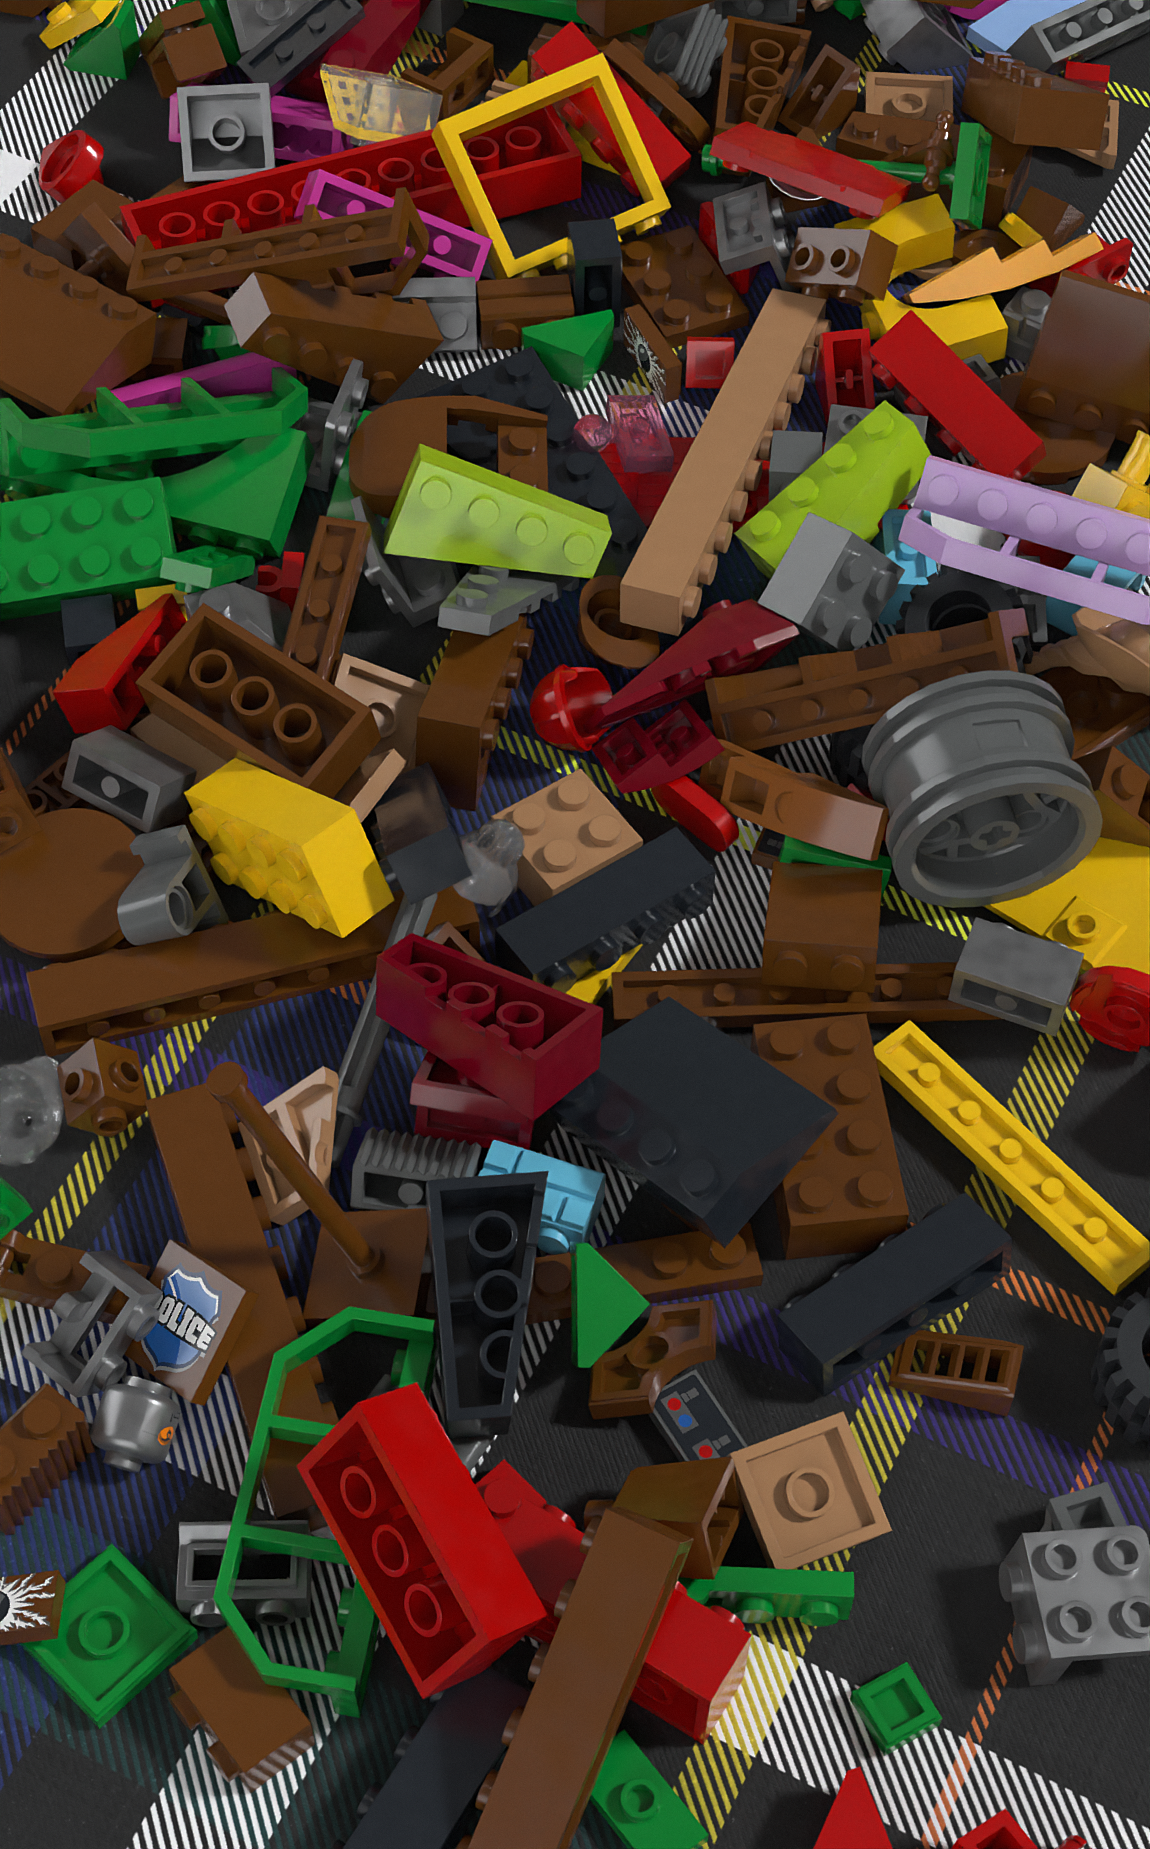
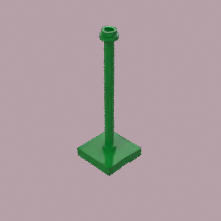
(965, 176)

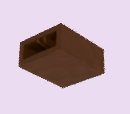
(822, 927)

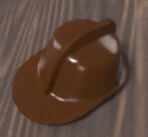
(603, 632)

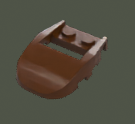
(391, 434)

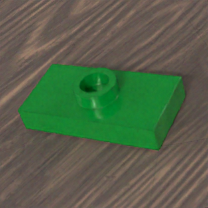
(642, 1803)

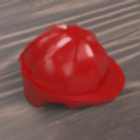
(565, 703)

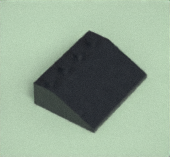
(693, 1117)

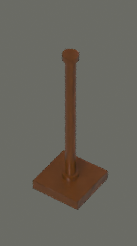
(102, 247)
(360, 1256)

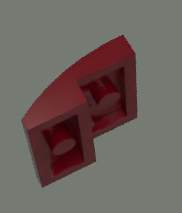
(660, 753)

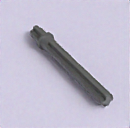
(370, 1034)

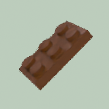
(681, 286)

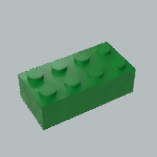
(83, 546)

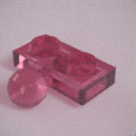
(634, 428)

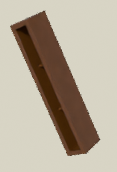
(580, 1684)

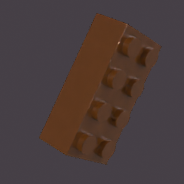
(257, 705)
(849, 1182)

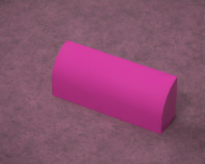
(299, 128)
(222, 378)

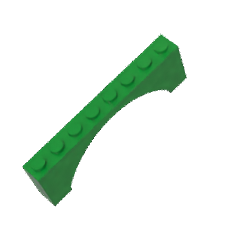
(232, 501)

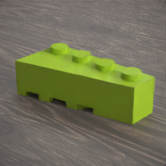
(847, 485)
(488, 519)

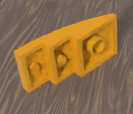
(988, 274)

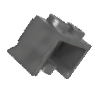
(79, 1314)
(267, 1600)

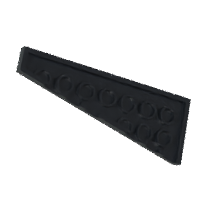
(572, 473)

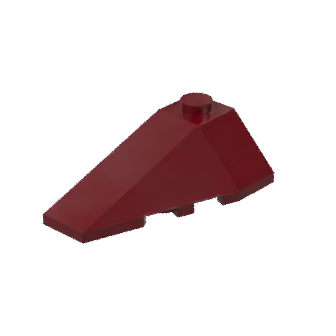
(368, 46)
(723, 644)

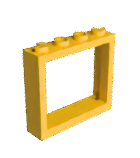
(454, 130)

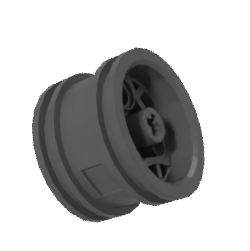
(981, 789)

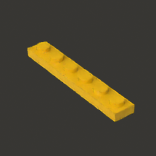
(1013, 1158)

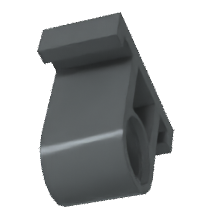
(170, 891)

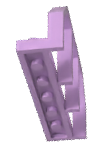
(1038, 517)

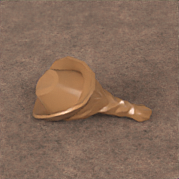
(1102, 648)

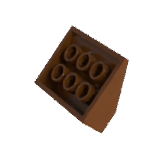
(65, 332)
(1091, 359)

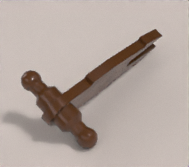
(933, 153)

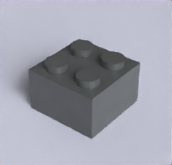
(831, 584)

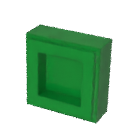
(895, 1708)

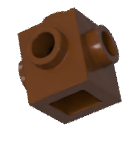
(102, 1088)

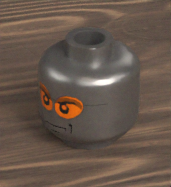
(135, 1423)

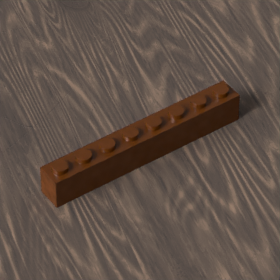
(215, 973)
(228, 1229)

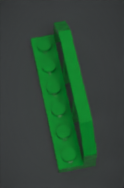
(147, 432)
(349, 1669)

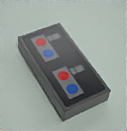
(694, 1421)

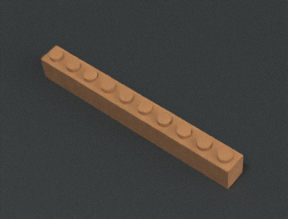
(723, 465)

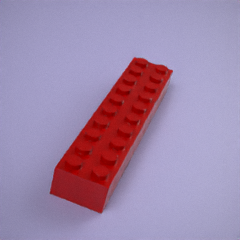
(518, 165)

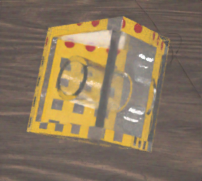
(377, 105)

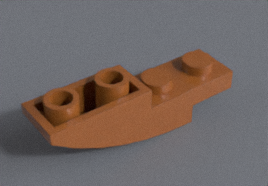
(794, 802)

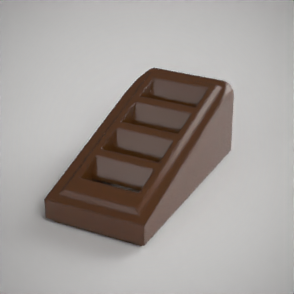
(968, 1392)

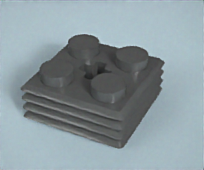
(687, 47)

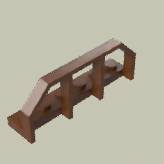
(317, 244)
(855, 686)

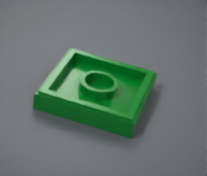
(111, 1636)

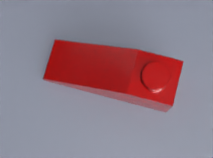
(102, 682)

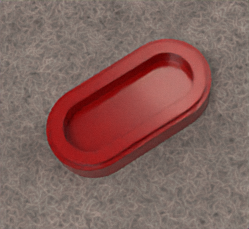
(698, 812)

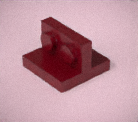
(463, 1110)

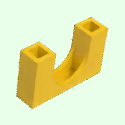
(923, 238)

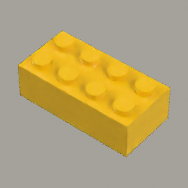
(289, 846)

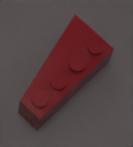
(489, 1023)

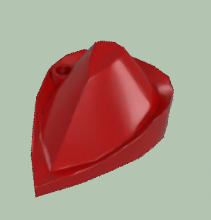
(70, 164)

